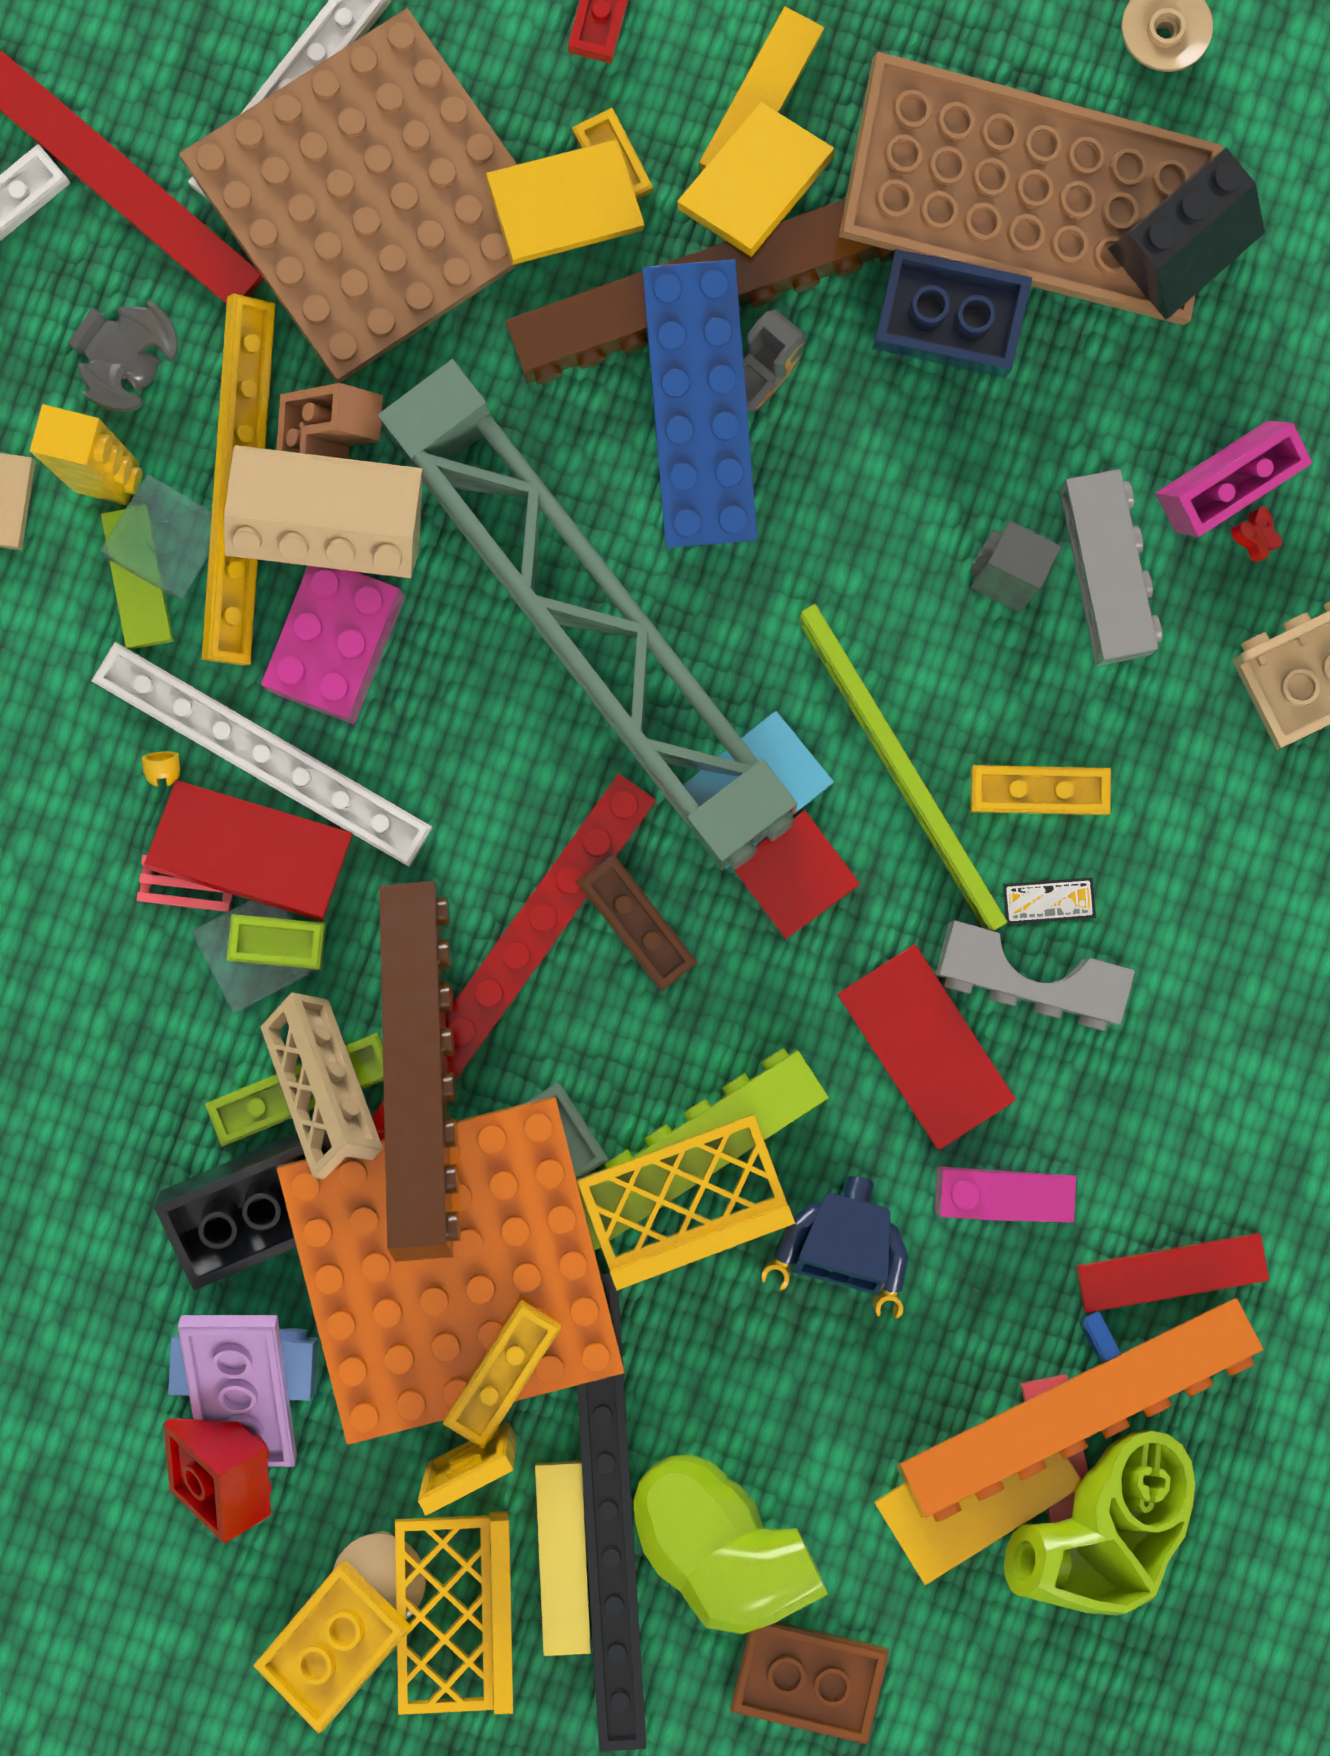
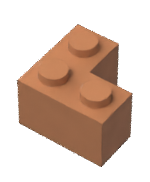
(328, 420)

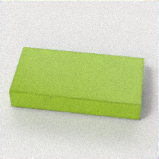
(276, 941)

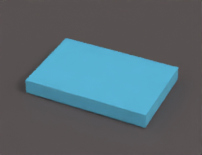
(784, 755)

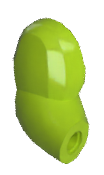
(1120, 1535)
(714, 1548)

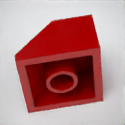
(218, 1473)

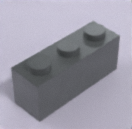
(1013, 565)

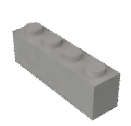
(1109, 567)

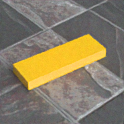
(1040, 790)
(502, 1374)

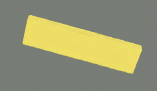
(563, 1558)

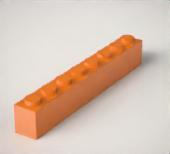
(1078, 1409)

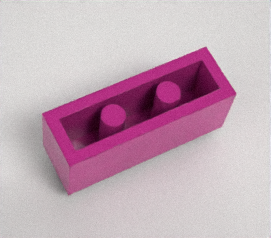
(1234, 478)

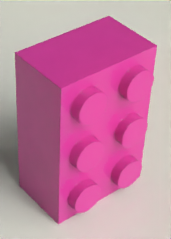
(333, 641)

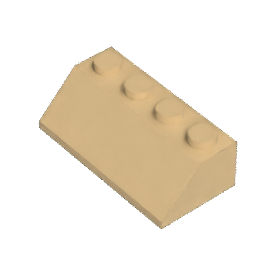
(323, 511)

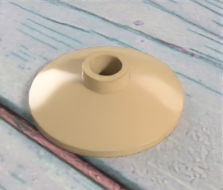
(1189, 26)

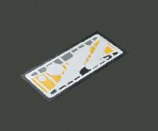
(1049, 900)

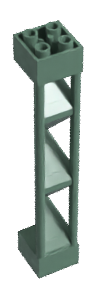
(439, 423)

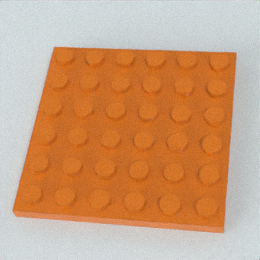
(415, 1330)

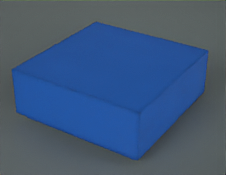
(1099, 1337)

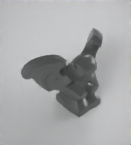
(119, 353)

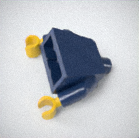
(846, 1244)

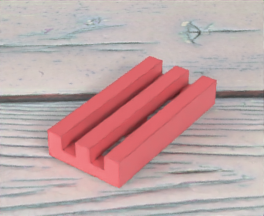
(145, 895)

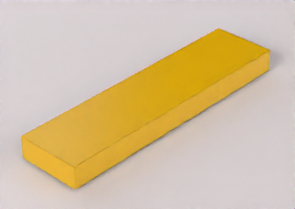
(770, 76)

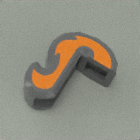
(771, 356)

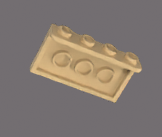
(1290, 677)

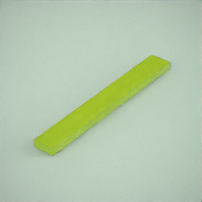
(901, 769)

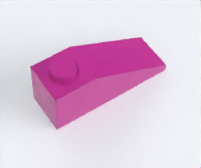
(1004, 1195)

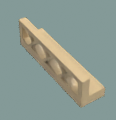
(326, 1073)

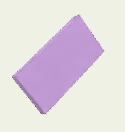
(240, 1376)

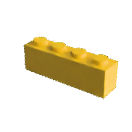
(85, 455)

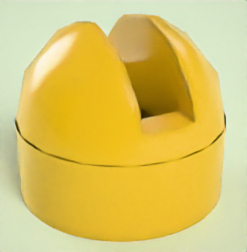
(160, 766)

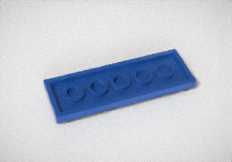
(699, 403)

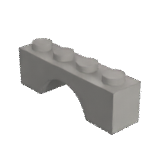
(1092, 990)

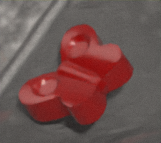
(1257, 534)

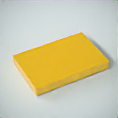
(756, 179)
(564, 201)
(467, 1469)
(332, 1646)

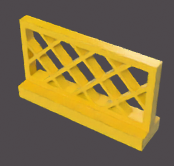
(698, 1241)
(495, 1614)

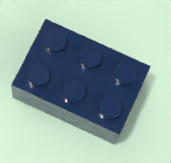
(952, 313)

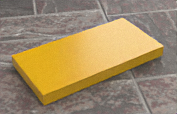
(945, 1544)

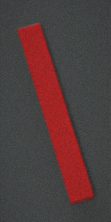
(123, 185)

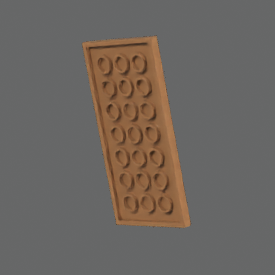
(1009, 180)

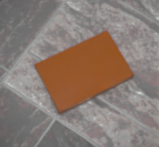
(810, 1680)

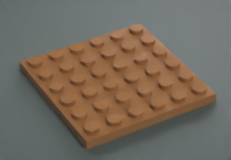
(362, 194)

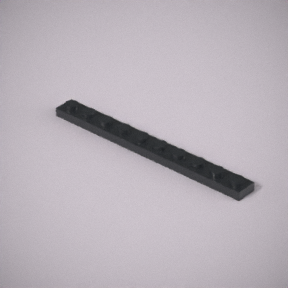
(611, 1554)

